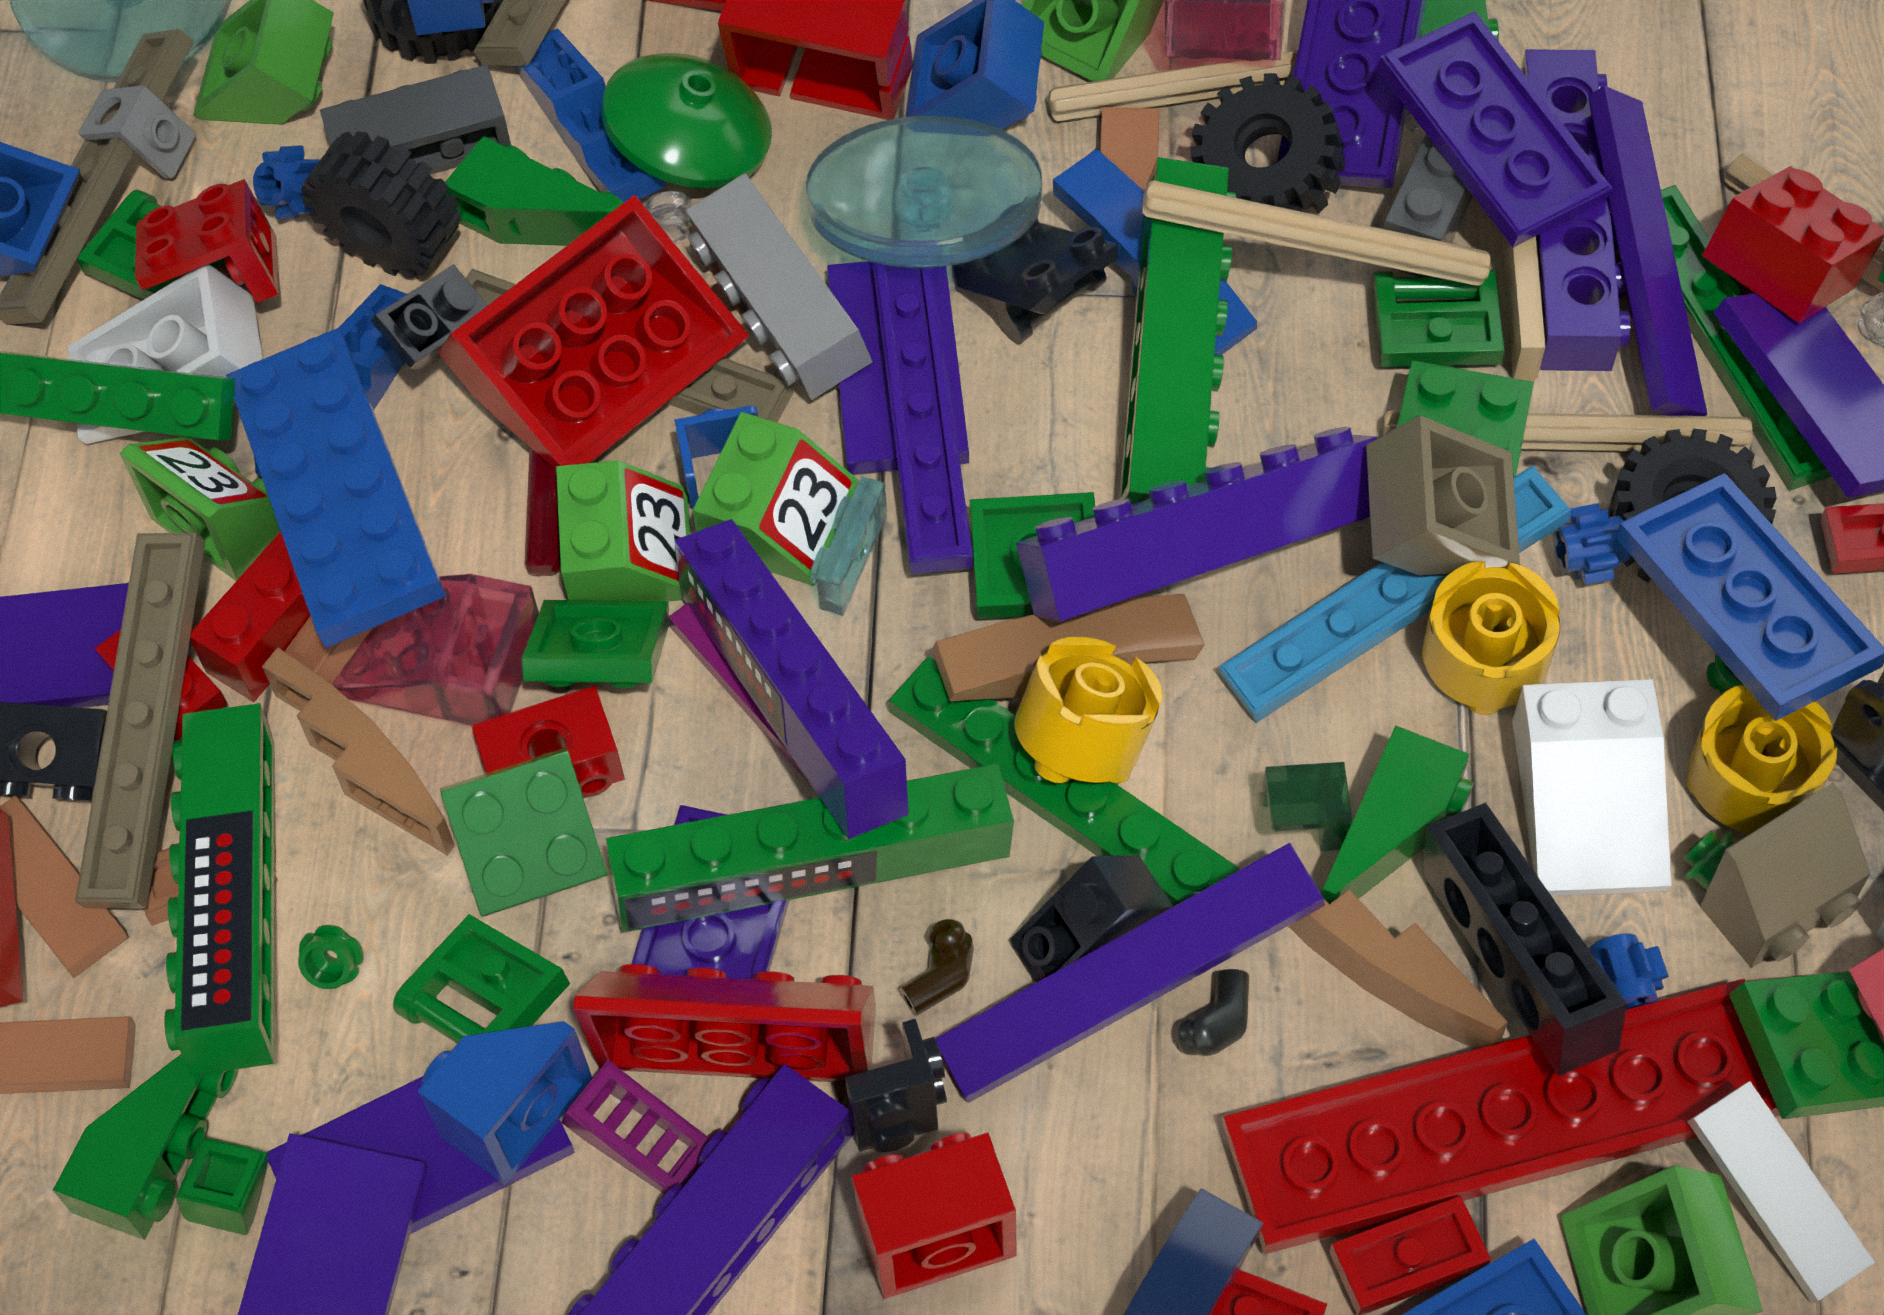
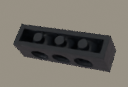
(77, 743)
(1524, 939)

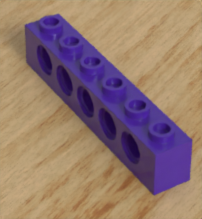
(1578, 254)

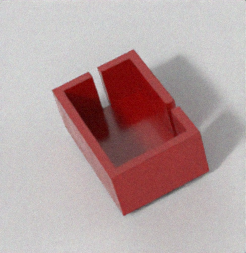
(852, 56)

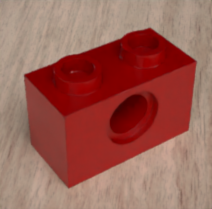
(567, 722)

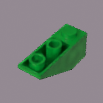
(522, 200)
(134, 1151)

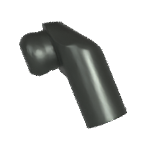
(1222, 1022)

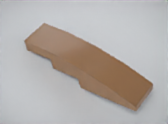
(1001, 656)
(364, 758)
(1401, 971)

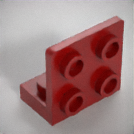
(214, 226)

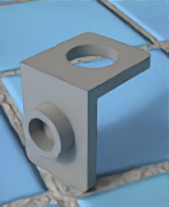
(143, 125)

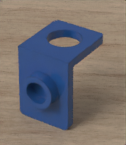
(705, 436)

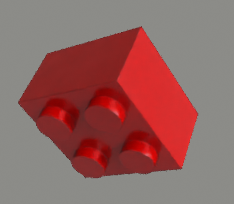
(1794, 243)
(935, 1213)

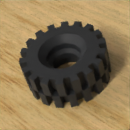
(1265, 110)
(381, 204)
(1680, 465)

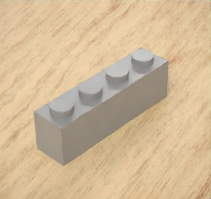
(778, 287)

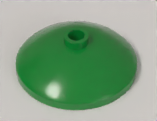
(686, 120)

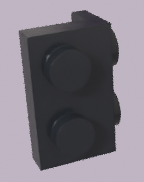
(900, 1098)

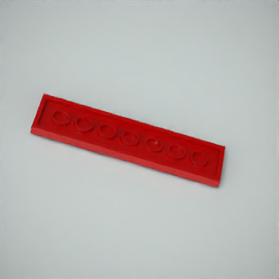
(1485, 1121)

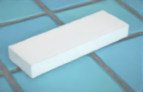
(1781, 1192)

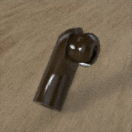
(948, 967)

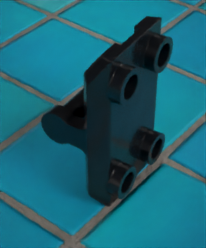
(1038, 274)

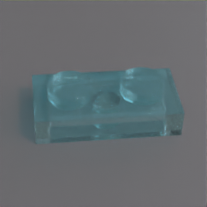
(857, 529)

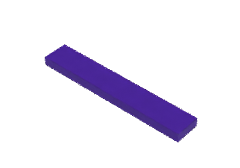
(1647, 255)
(922, 420)
(1129, 972)

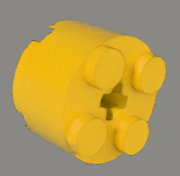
(1490, 634)
(1087, 712)
(1756, 767)

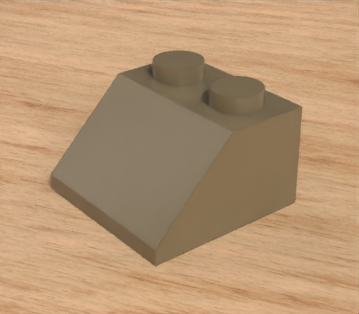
(1440, 499)
(1788, 879)

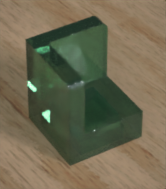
(1309, 799)

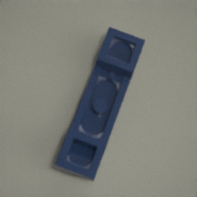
(1197, 1259)

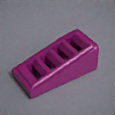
(633, 1096)

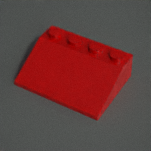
(593, 339)
(728, 1024)

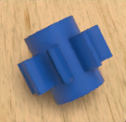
(281, 178)
(1590, 544)
(1631, 967)

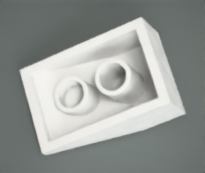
(189, 326)
(1594, 786)

